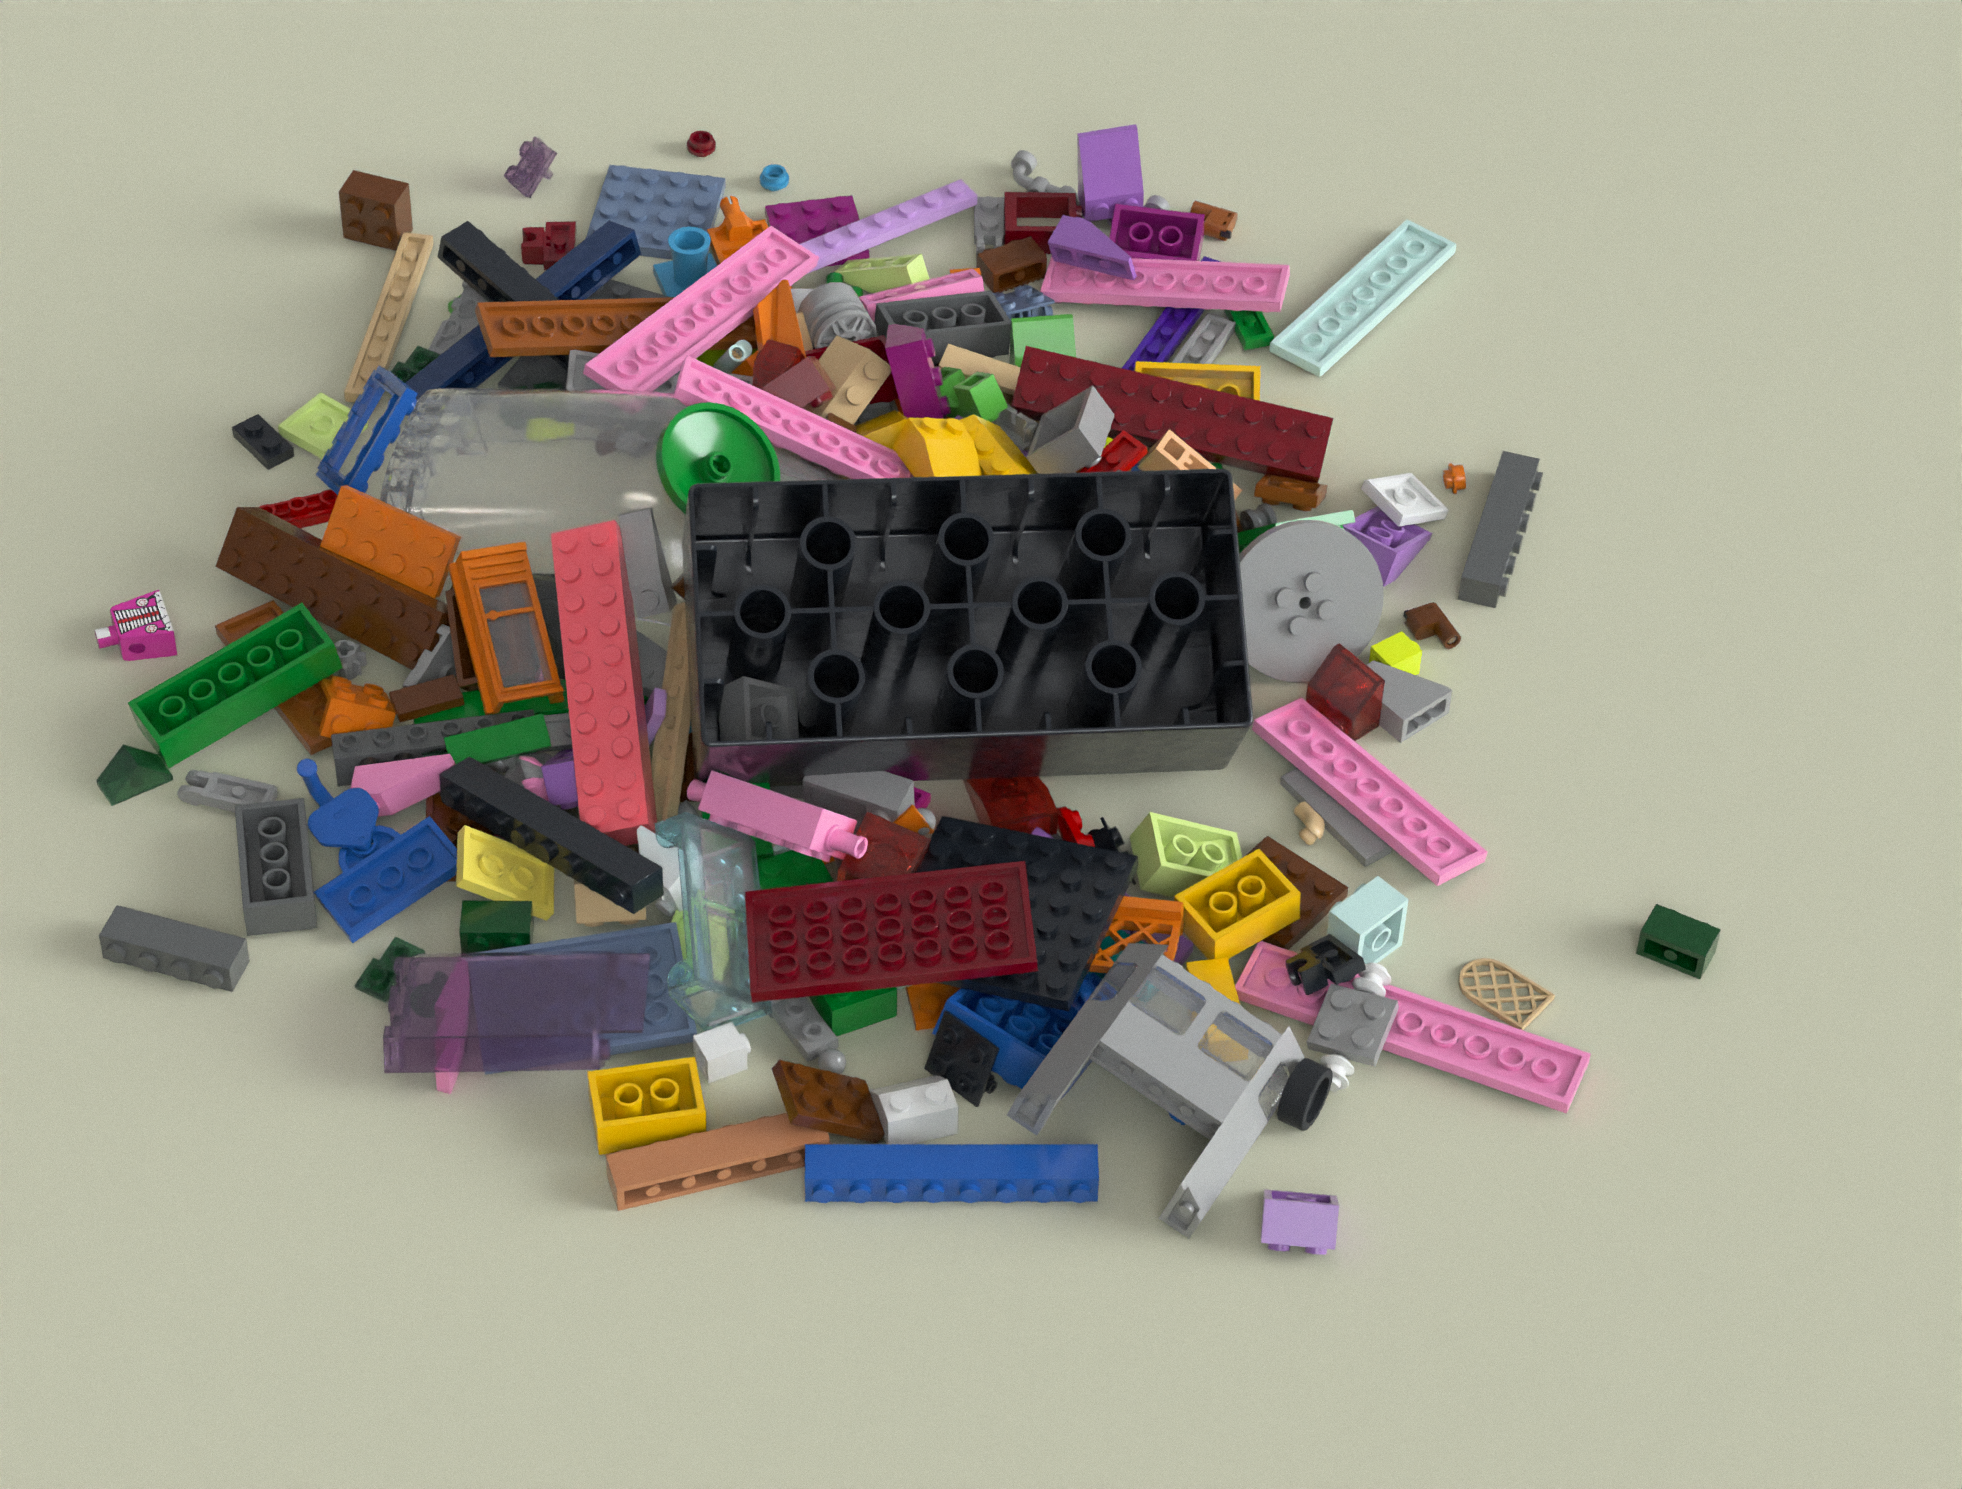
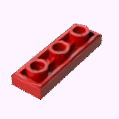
(305, 510)

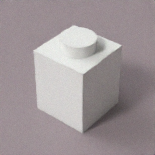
(721, 1052)

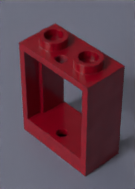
(1036, 206)

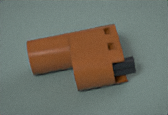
(1217, 221)

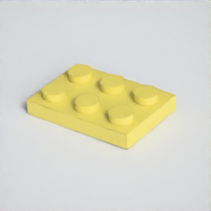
(503, 871)

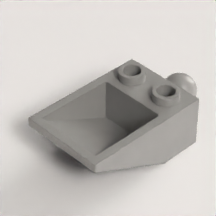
(864, 792)

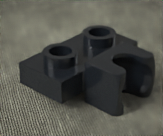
(1322, 961)

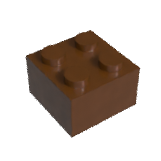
(375, 210)

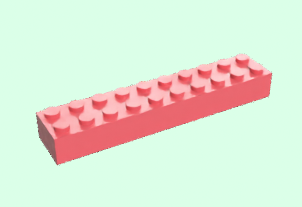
(603, 682)

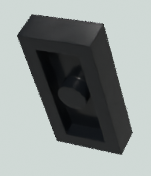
(263, 441)

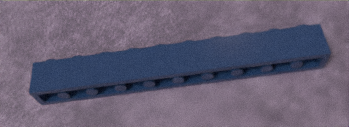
(570, 278)

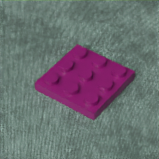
(814, 218)

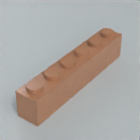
(708, 1160)

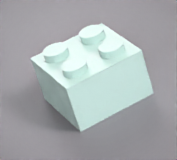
(1370, 920)

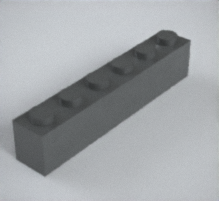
(1499, 530)

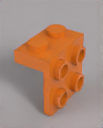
(354, 707)

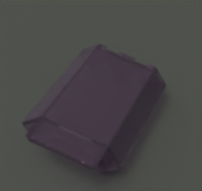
(512, 1010)

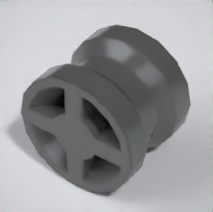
(1257, 518)

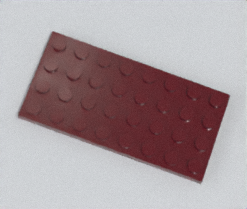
(889, 931)

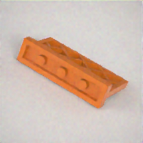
(1146, 918)

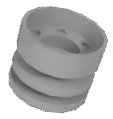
(834, 312)

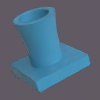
(690, 261)

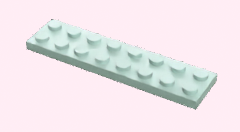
(1362, 298)

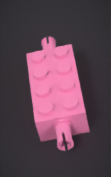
(777, 818)

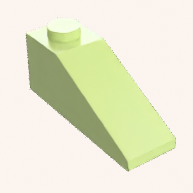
(884, 272)

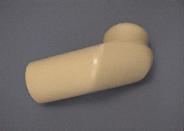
(1313, 823)

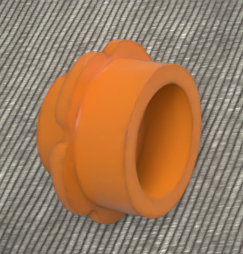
(1454, 478)

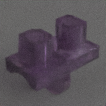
(532, 166)

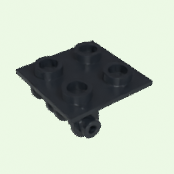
(963, 1059)

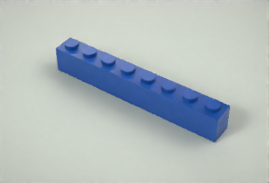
(951, 1173)

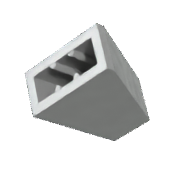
(1409, 701)

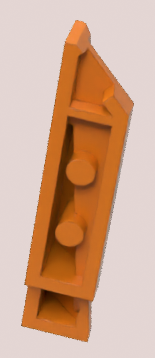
(777, 318)

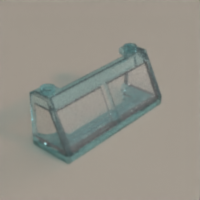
(714, 875)

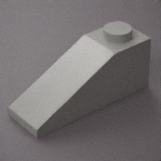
(646, 564)

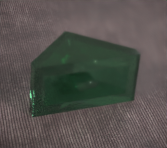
(131, 774)

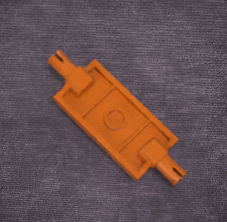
(734, 231)

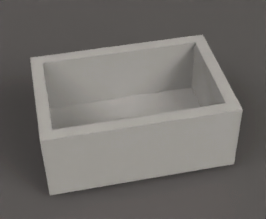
(1071, 434)

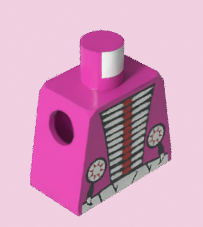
(139, 629)

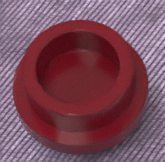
(701, 143)

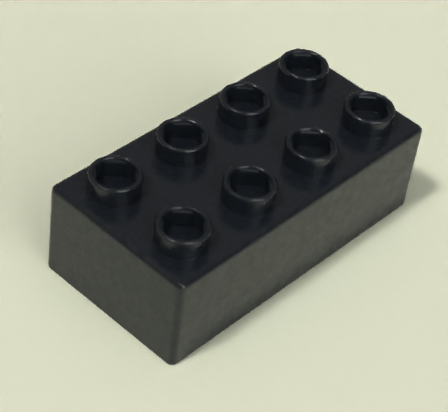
(971, 623)

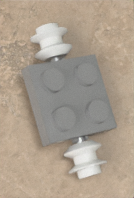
(1353, 1024)

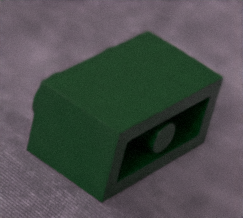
(495, 925)
(1678, 941)

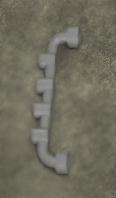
(1025, 163)

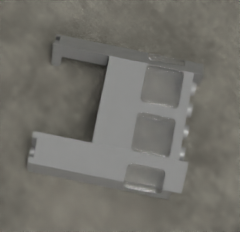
(1183, 1052)

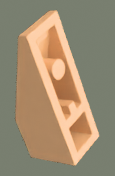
(1175, 454)

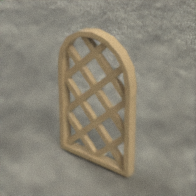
(1485, 1003)

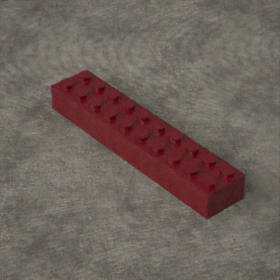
(1211, 422)

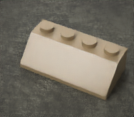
(856, 375)

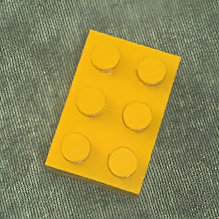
(1238, 906)
(645, 1104)

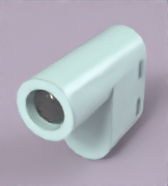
(734, 356)

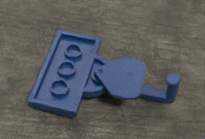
(377, 876)

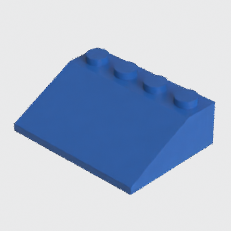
(1018, 1028)

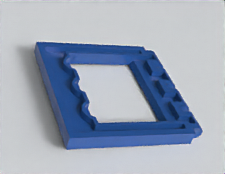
(384, 432)

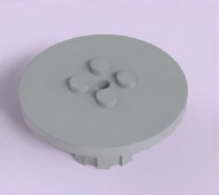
(1305, 594)

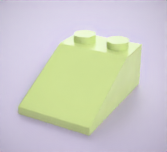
(1180, 853)

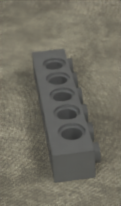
(404, 741)

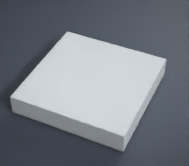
(1404, 499)

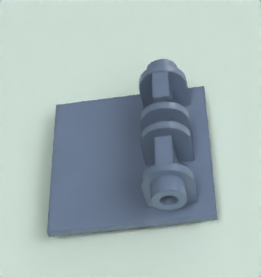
(1025, 302)

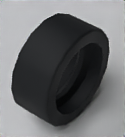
(1304, 1094)

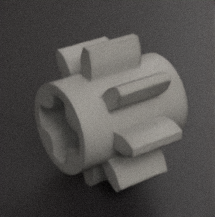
(350, 658)

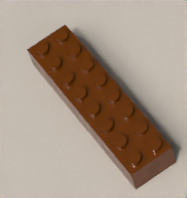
(332, 588)

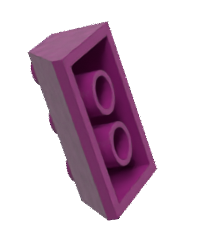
(1157, 233)
(914, 373)

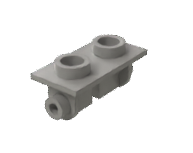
(1017, 427)

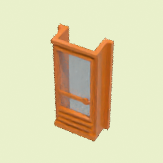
(504, 626)

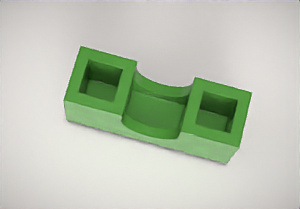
(972, 395)

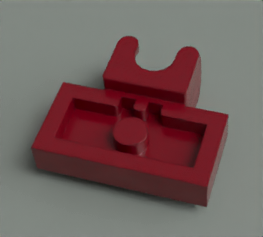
(548, 246)

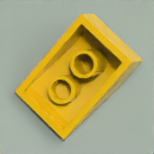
(937, 448)

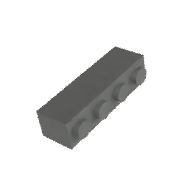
(174, 948)

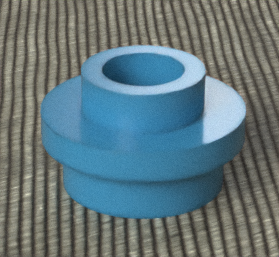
(774, 177)

